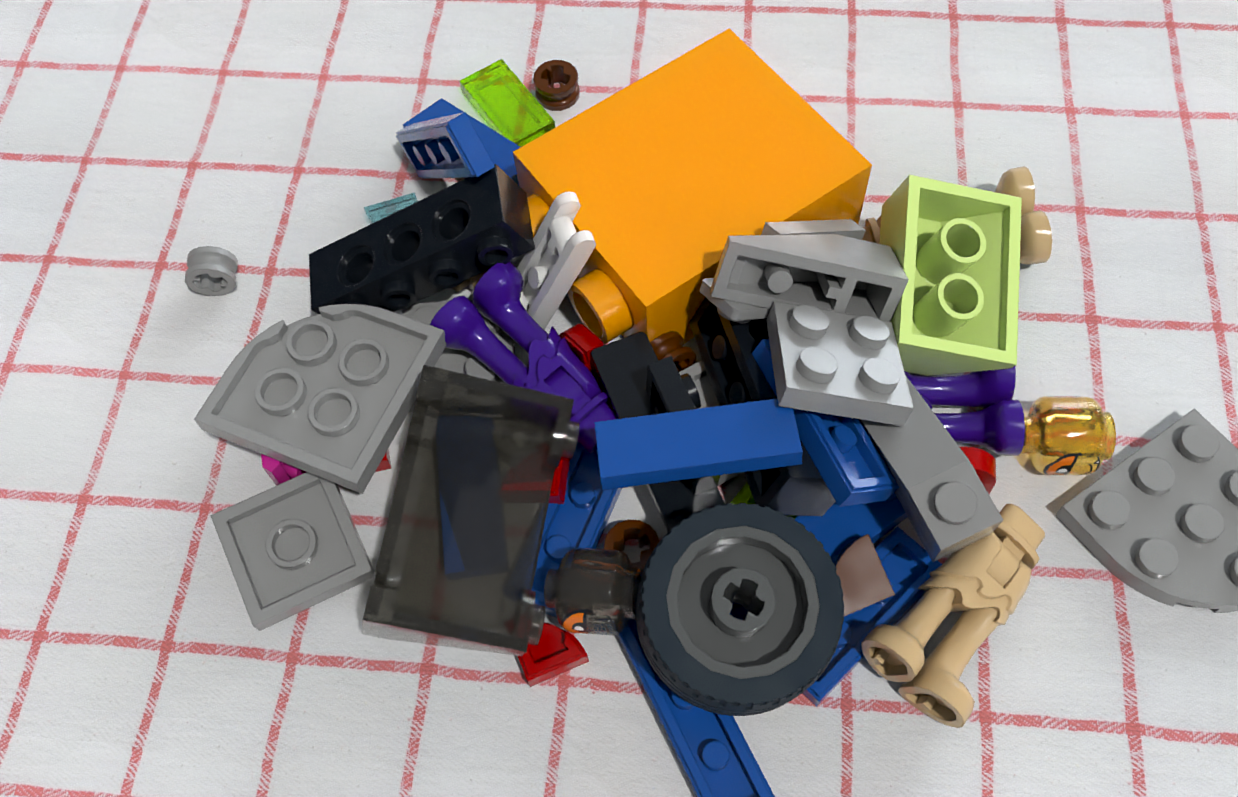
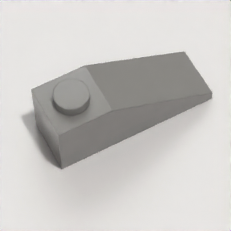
(811, 270)
(934, 481)

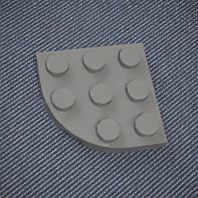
(325, 390)
(1168, 517)

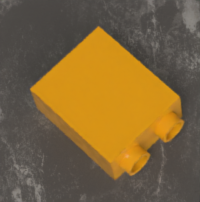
(675, 171)

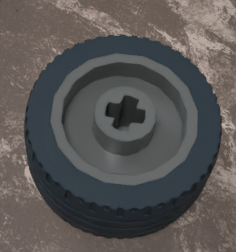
(769, 569)

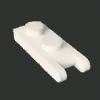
(555, 260)

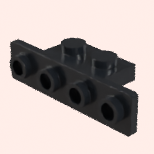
(643, 387)

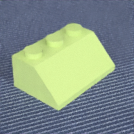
(961, 272)

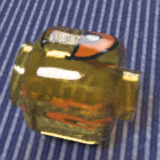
(1068, 435)

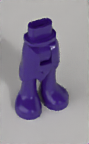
(551, 364)
(997, 426)

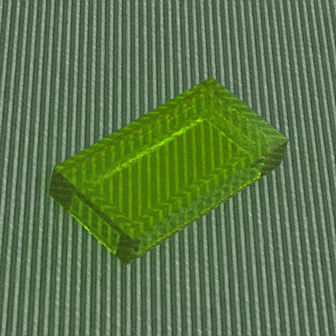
(506, 104)

